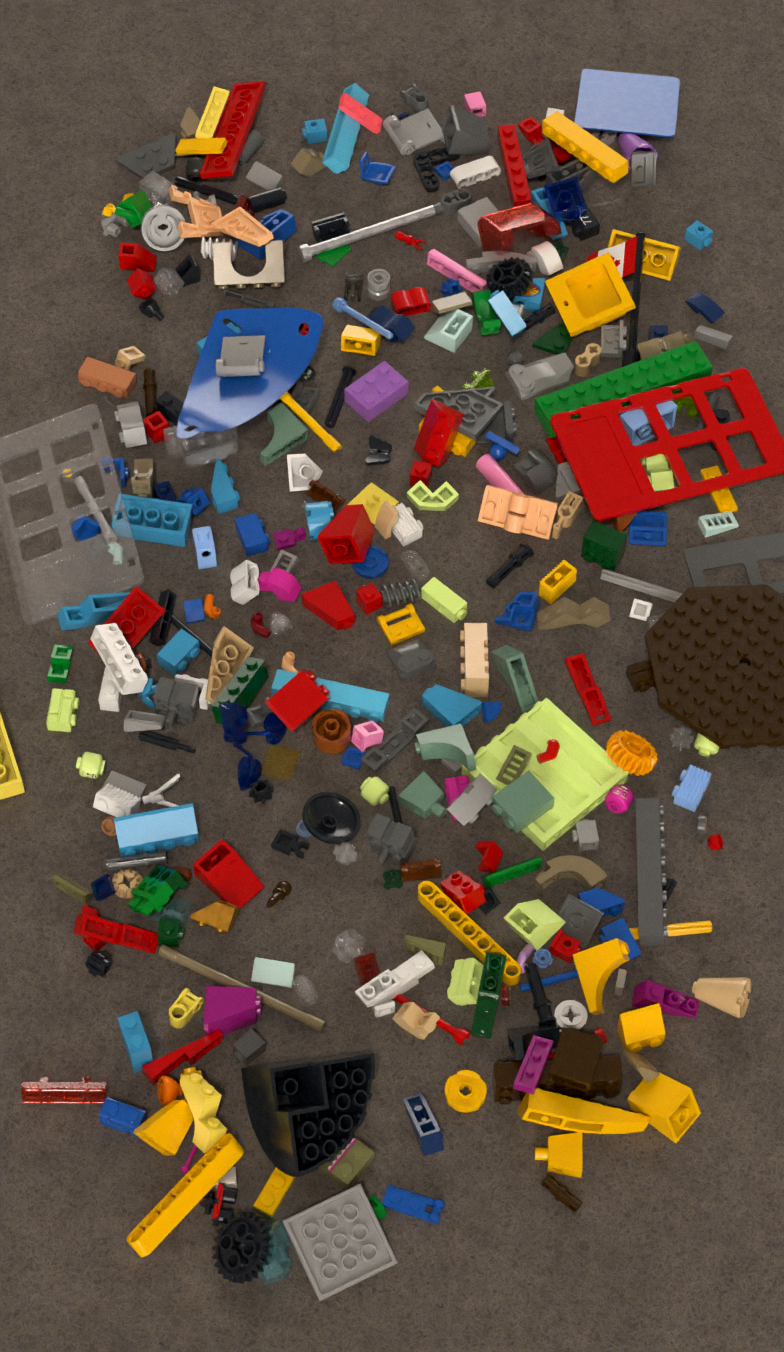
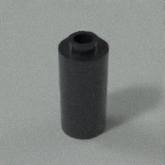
(267, 199)

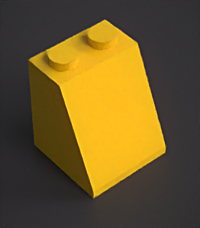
(668, 1105)

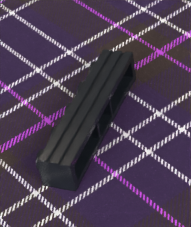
(161, 626)

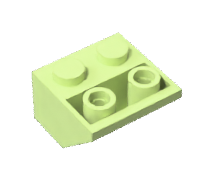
(534, 922)

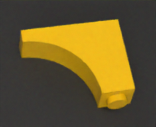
(595, 968)

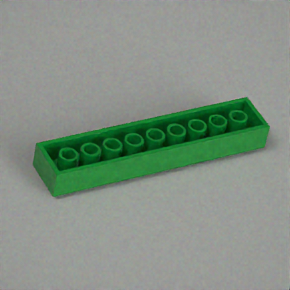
(655, 372)

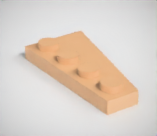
(244, 227)

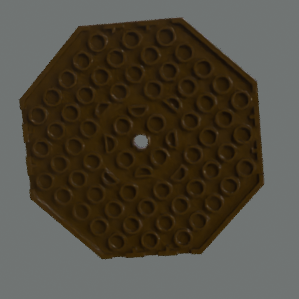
(698, 667)

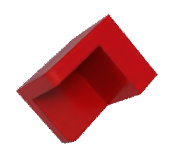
(491, 855)

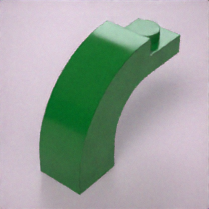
(484, 314)

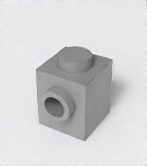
(585, 835)

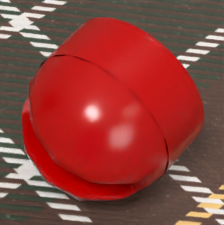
(716, 842)

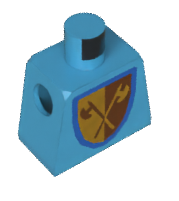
(533, 297)

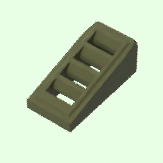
(514, 751)
(433, 949)

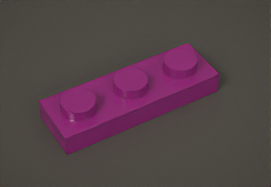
(533, 1064)

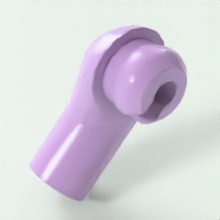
(523, 956)

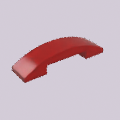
(532, 131)

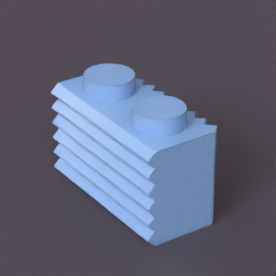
(691, 788)

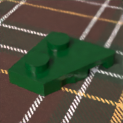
(554, 341)

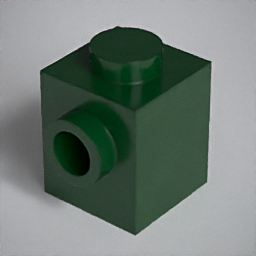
(170, 932)

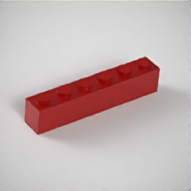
(513, 165)

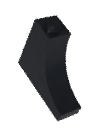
(520, 1038)

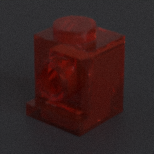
(364, 963)

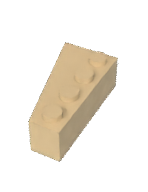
(475, 659)

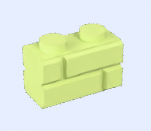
(62, 709)
(465, 981)

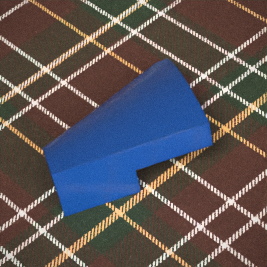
(524, 605)

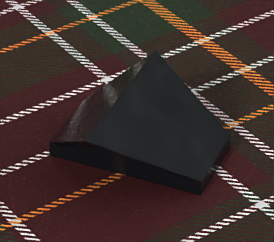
(188, 271)

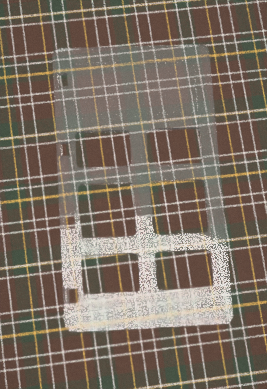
(80, 567)

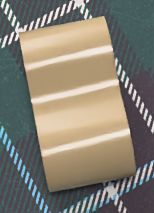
(587, 360)

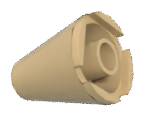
(724, 994)

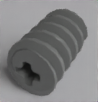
(400, 592)

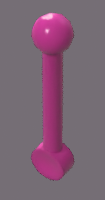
(185, 1169)

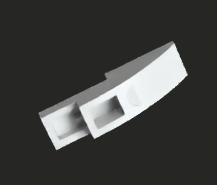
(395, 982)

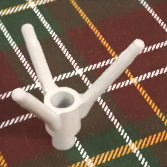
(157, 796)

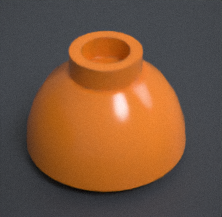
(168, 1090)

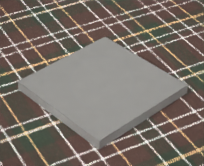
(339, 1242)

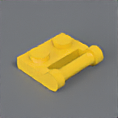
(404, 629)

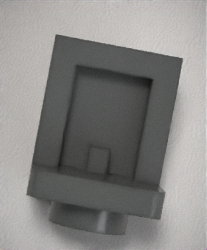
(257, 714)

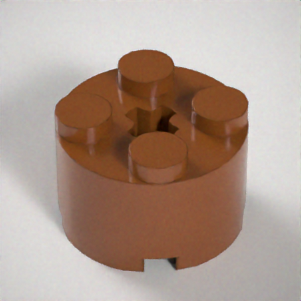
(331, 731)

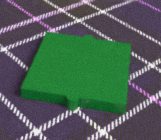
(333, 256)

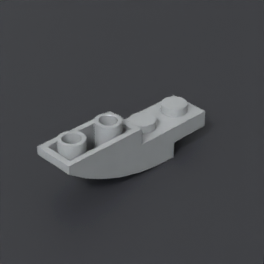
(491, 258)

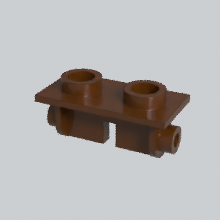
(322, 493)
(421, 870)

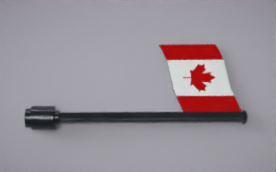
(629, 262)

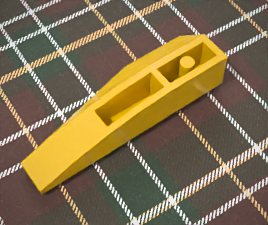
(578, 1115)

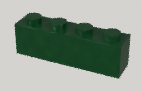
(242, 686)

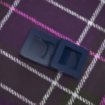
(707, 307)

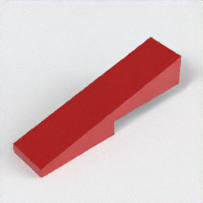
(590, 696)
(115, 933)
(189, 1053)

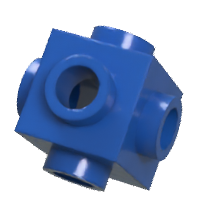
(196, 497)

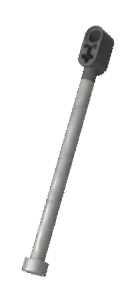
(449, 205)

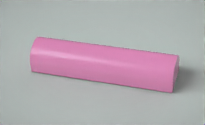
(456, 271)
(495, 474)

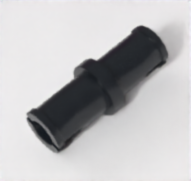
(539, 315)

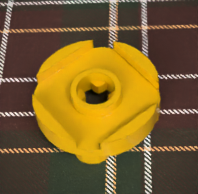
(468, 1102)

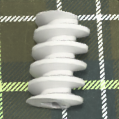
(207, 248)

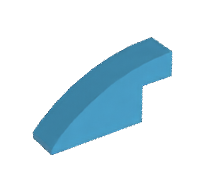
(92, 611)

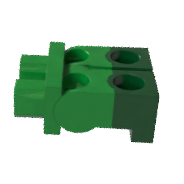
(156, 890)

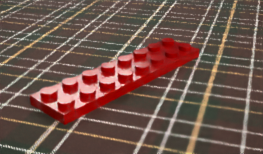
(235, 128)

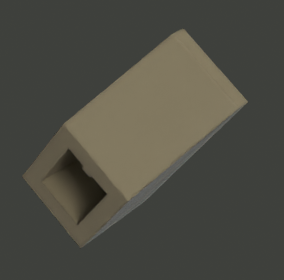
(308, 162)

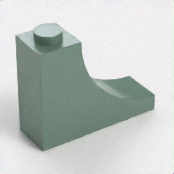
(287, 433)
(513, 668)
(446, 744)

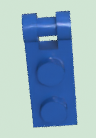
(412, 1204)

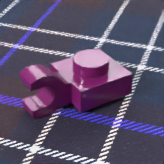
(285, 539)

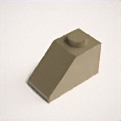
(189, 124)

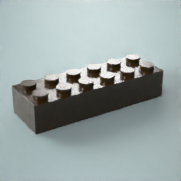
(606, 1081)

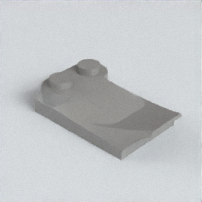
(539, 375)

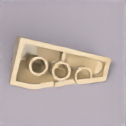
(227, 658)

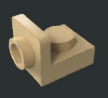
(128, 357)

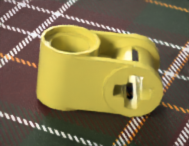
(185, 1005)

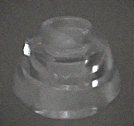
(279, 623)

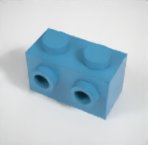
(178, 652)

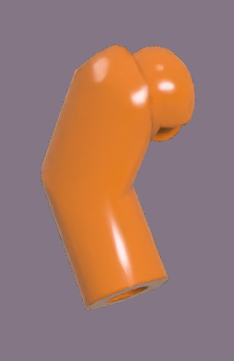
(208, 607)

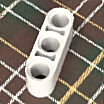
(475, 171)

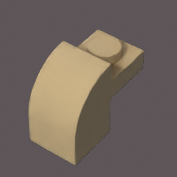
(415, 1020)

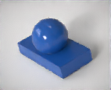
(500, 446)

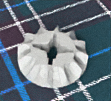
(576, 1009)

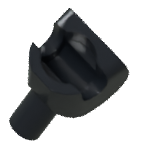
(150, 308)

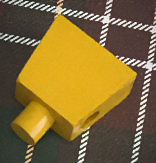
(563, 1154)

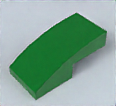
(60, 663)

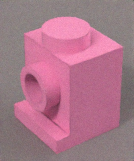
(367, 735)

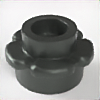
(309, 373)

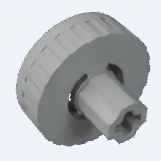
(155, 217)

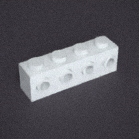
(119, 658)

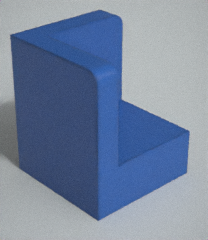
(85, 528)

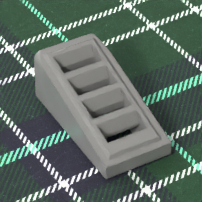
(283, 555)
(143, 721)

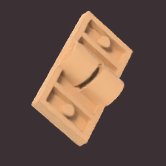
(517, 512)

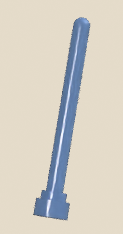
(341, 306)

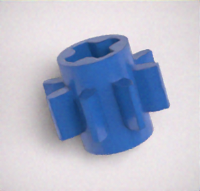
(450, 287)

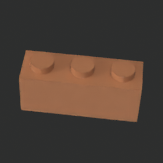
(107, 378)

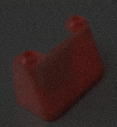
(497, 227)

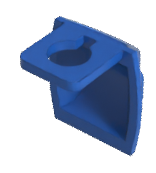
(374, 171)

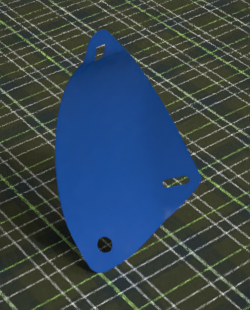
(227, 402)

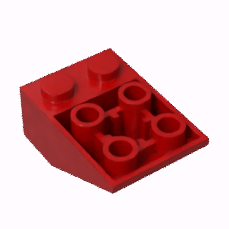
(227, 875)

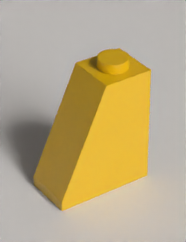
(167, 1127)

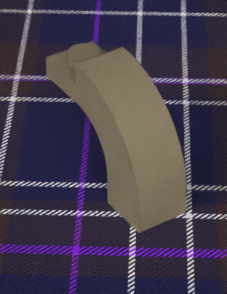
(571, 867)

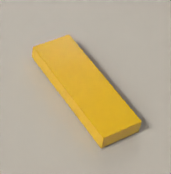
(201, 146)

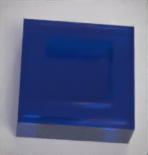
(103, 887)

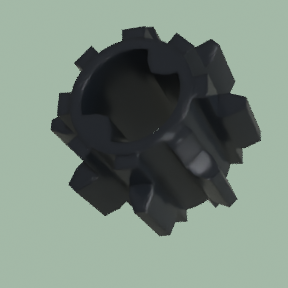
(261, 796)
(98, 963)

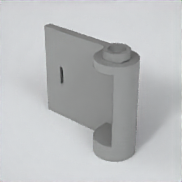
(413, 131)
(241, 356)

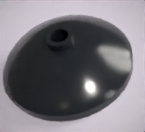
(332, 810)

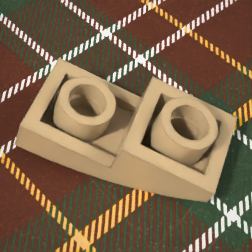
(386, 519)

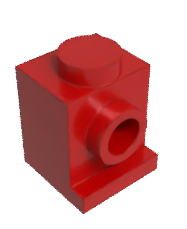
(559, 950)

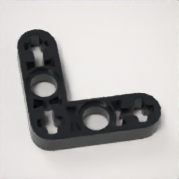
(428, 165)

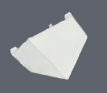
(301, 472)

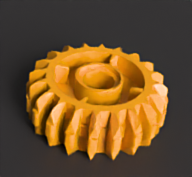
(631, 752)

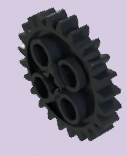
(242, 1247)

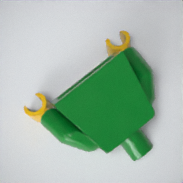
(132, 208)

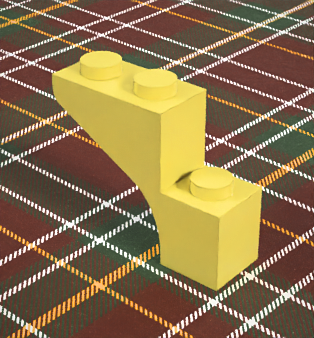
(204, 1104)

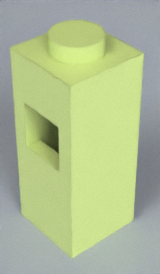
(444, 600)

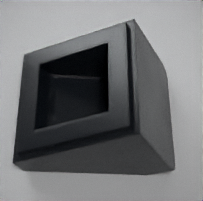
(491, 901)

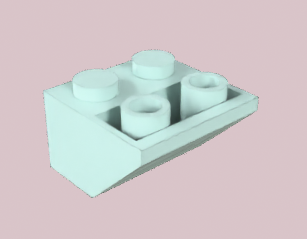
(450, 329)

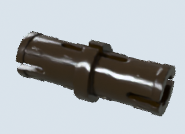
(561, 1193)

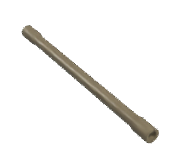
(176, 957)

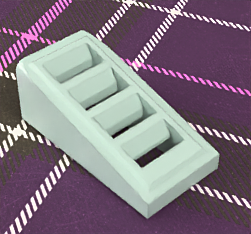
(715, 529)

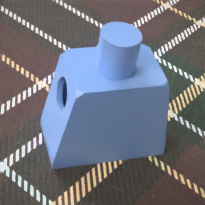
(204, 542)

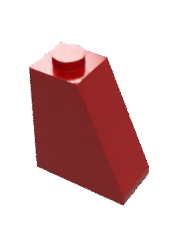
(329, 605)

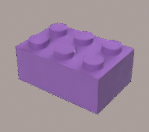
(376, 391)

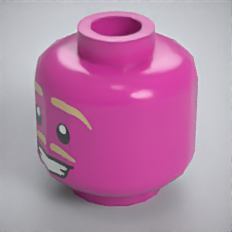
(619, 799)

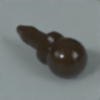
(282, 889)

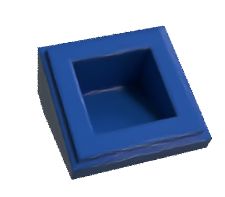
(194, 610)

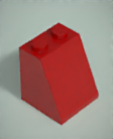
(347, 536)
(299, 699)

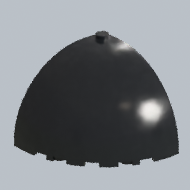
(308, 1107)

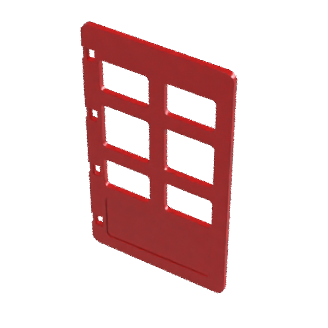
(611, 468)

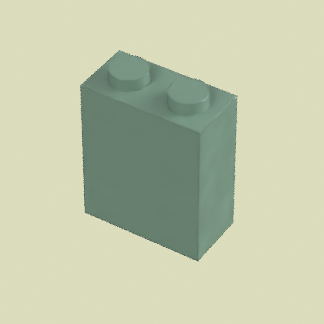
(522, 802)

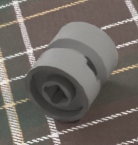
(378, 284)

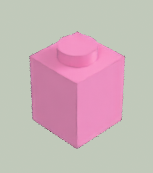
(475, 104)

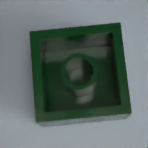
(603, 546)

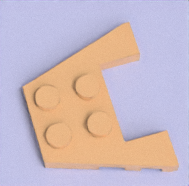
(201, 214)

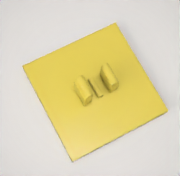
(372, 500)

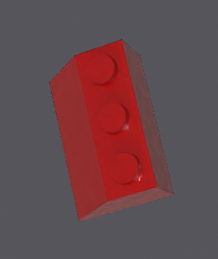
(438, 433)

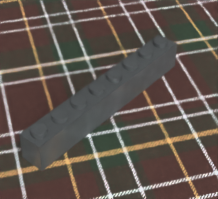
(649, 872)

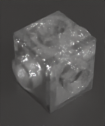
(348, 945)

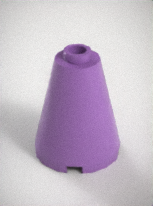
(632, 143)

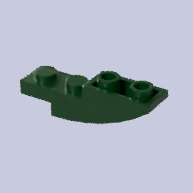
(488, 995)

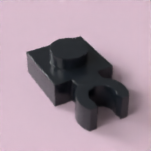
(287, 843)

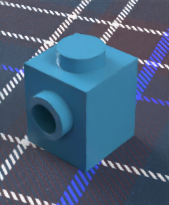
(315, 131)
(699, 235)

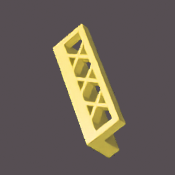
(212, 113)

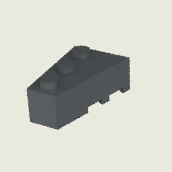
(584, 173)

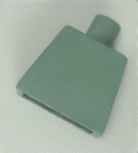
(423, 797)

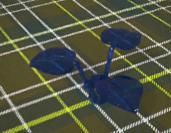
(233, 717)

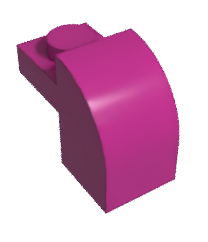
(280, 583)

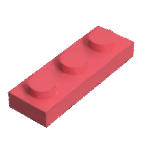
(360, 113)

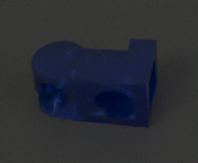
(166, 494)

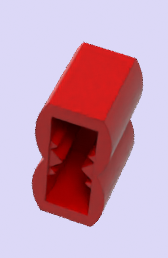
(410, 302)

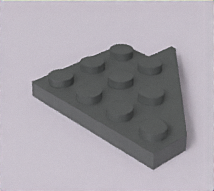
(474, 403)

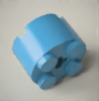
(318, 517)

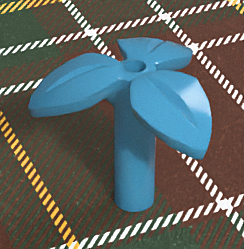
(148, 689)

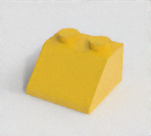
(641, 1028)

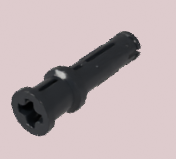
(515, 560)
(541, 1004)

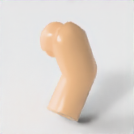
(288, 662)

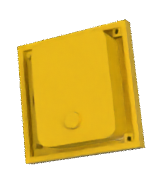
(592, 293)

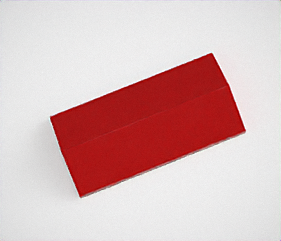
(134, 617)

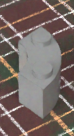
(131, 424)
(472, 800)

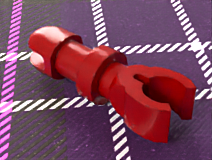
(408, 239)

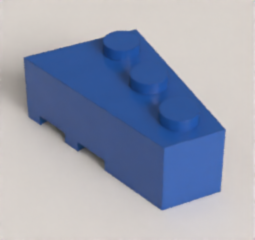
(281, 225)

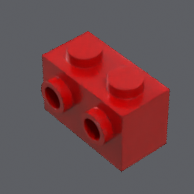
(463, 891)

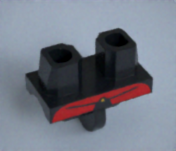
(223, 1195)

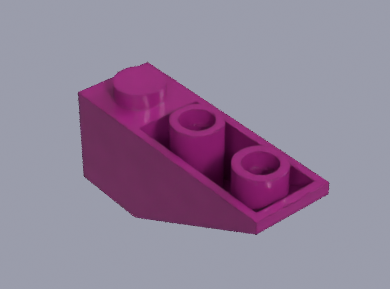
(670, 1001)

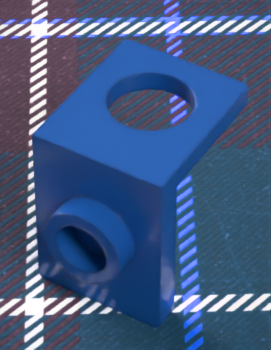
(124, 471)

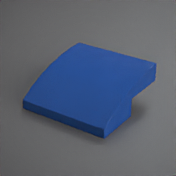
(648, 529)

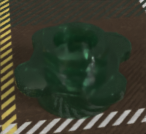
(388, 875)

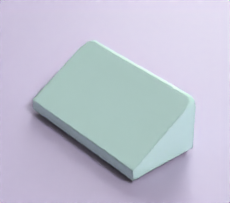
(273, 972)

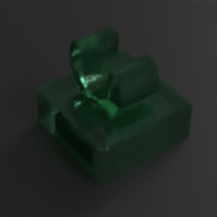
(562, 250)

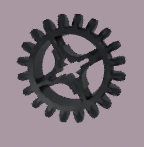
(511, 276)

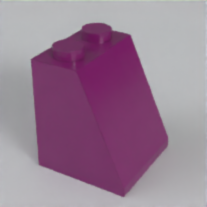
(230, 1008)

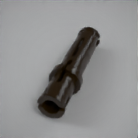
(150, 391)

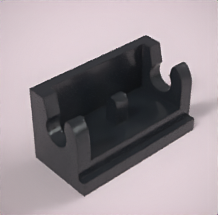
(330, 227)

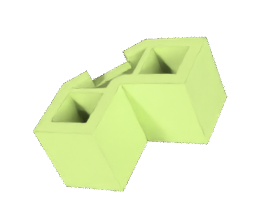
(658, 472)
(440, 500)

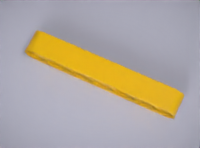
(465, 924)
(185, 1195)

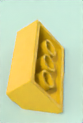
(658, 258)

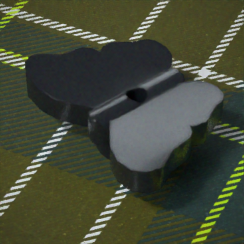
(378, 451)

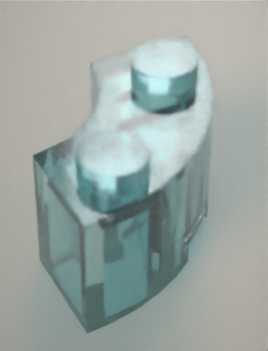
(279, 1261)

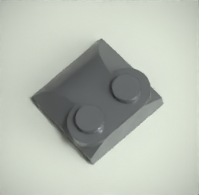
(411, 659)

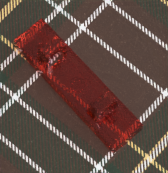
(64, 1091)

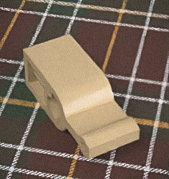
(567, 512)

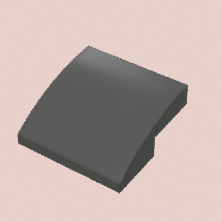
(307, 395)

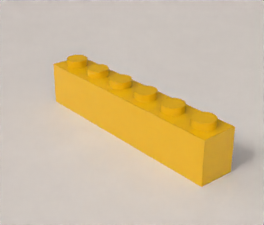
(585, 147)

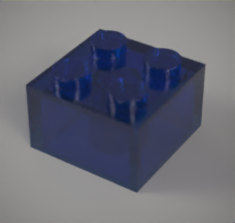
(565, 199)

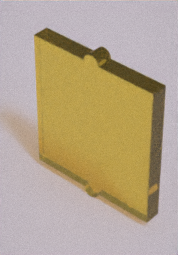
(280, 762)

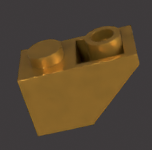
(219, 915)

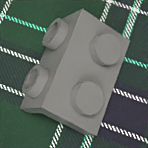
(612, 340)

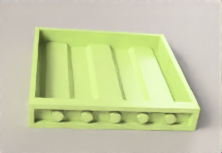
(575, 778)

